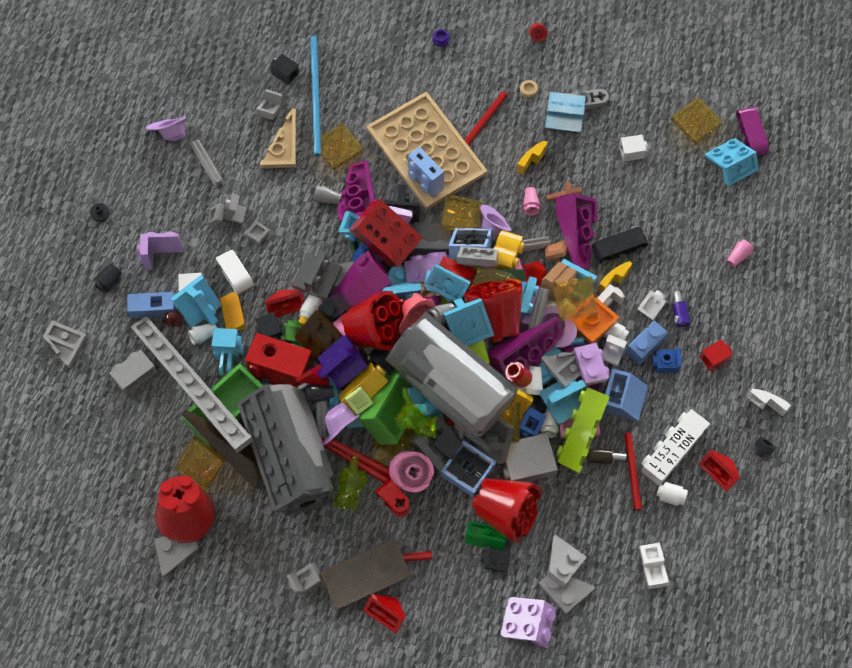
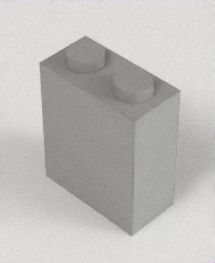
(530, 459)

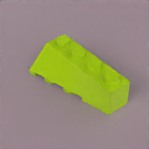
(583, 429)

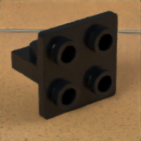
(403, 203)

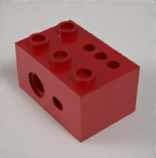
(385, 233)
(277, 360)

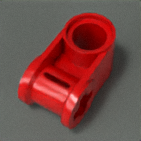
(392, 496)

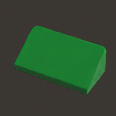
(483, 535)

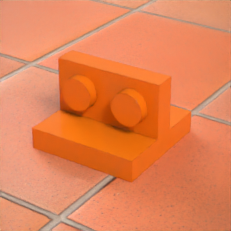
(596, 326)

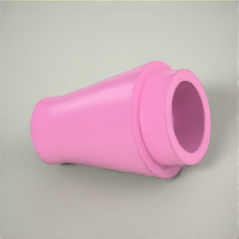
(531, 202)
(740, 252)

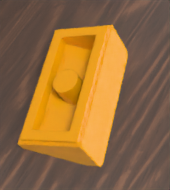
(232, 312)

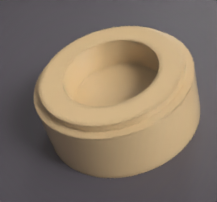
(528, 89)

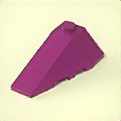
(363, 279)
(526, 347)

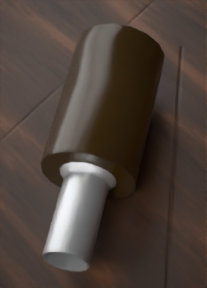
(603, 456)

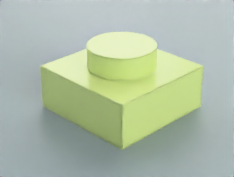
(359, 400)

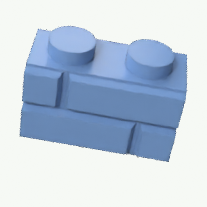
(646, 342)

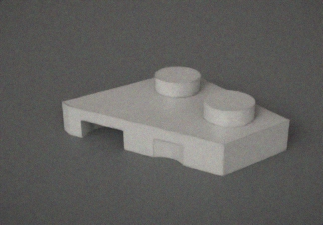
(64, 341)
(562, 367)
(172, 553)
(563, 561)
(570, 595)

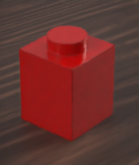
(716, 355)

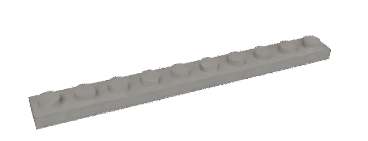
(192, 384)

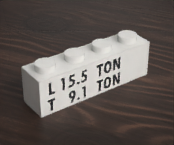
(675, 447)

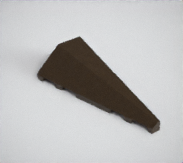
(243, 462)

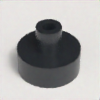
(99, 212)
(764, 447)

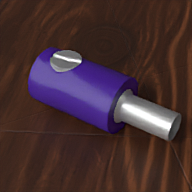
(680, 311)

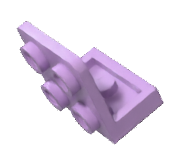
(157, 243)
(419, 265)
(591, 365)
(528, 620)

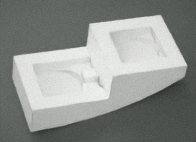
(763, 398)
(654, 565)

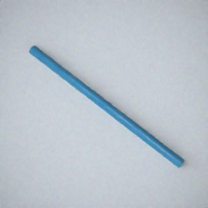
(315, 96)

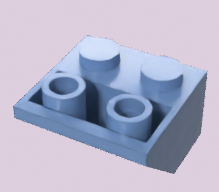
(625, 395)

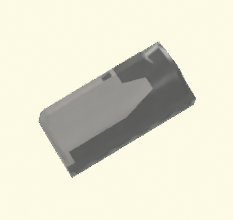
(451, 376)
(287, 448)

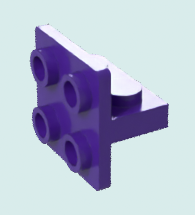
(341, 362)

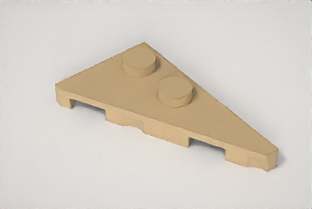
(283, 149)

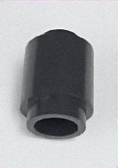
(107, 278)

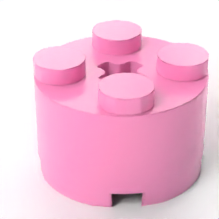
(421, 475)

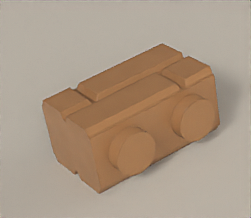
(558, 273)

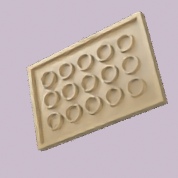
(425, 126)

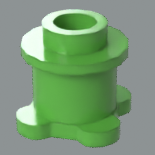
(291, 330)

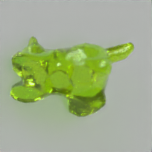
(412, 418)
(350, 483)

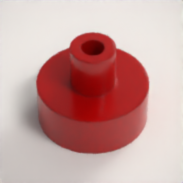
(538, 32)

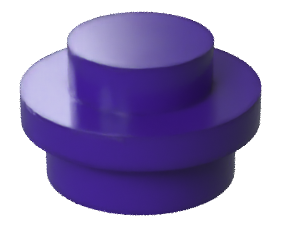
(441, 37)

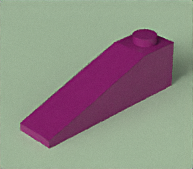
(358, 190)
(575, 219)

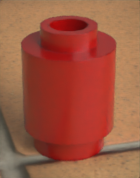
(518, 374)

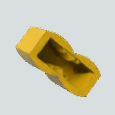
(509, 247)

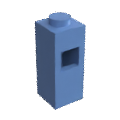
(150, 304)

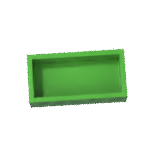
(229, 391)
(380, 416)

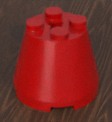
(501, 304)
(375, 321)
(508, 506)
(183, 510)

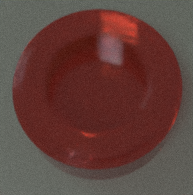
(173, 319)

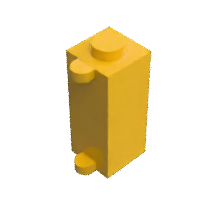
(370, 379)

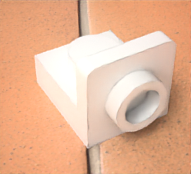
(611, 293)
(653, 304)
(613, 350)

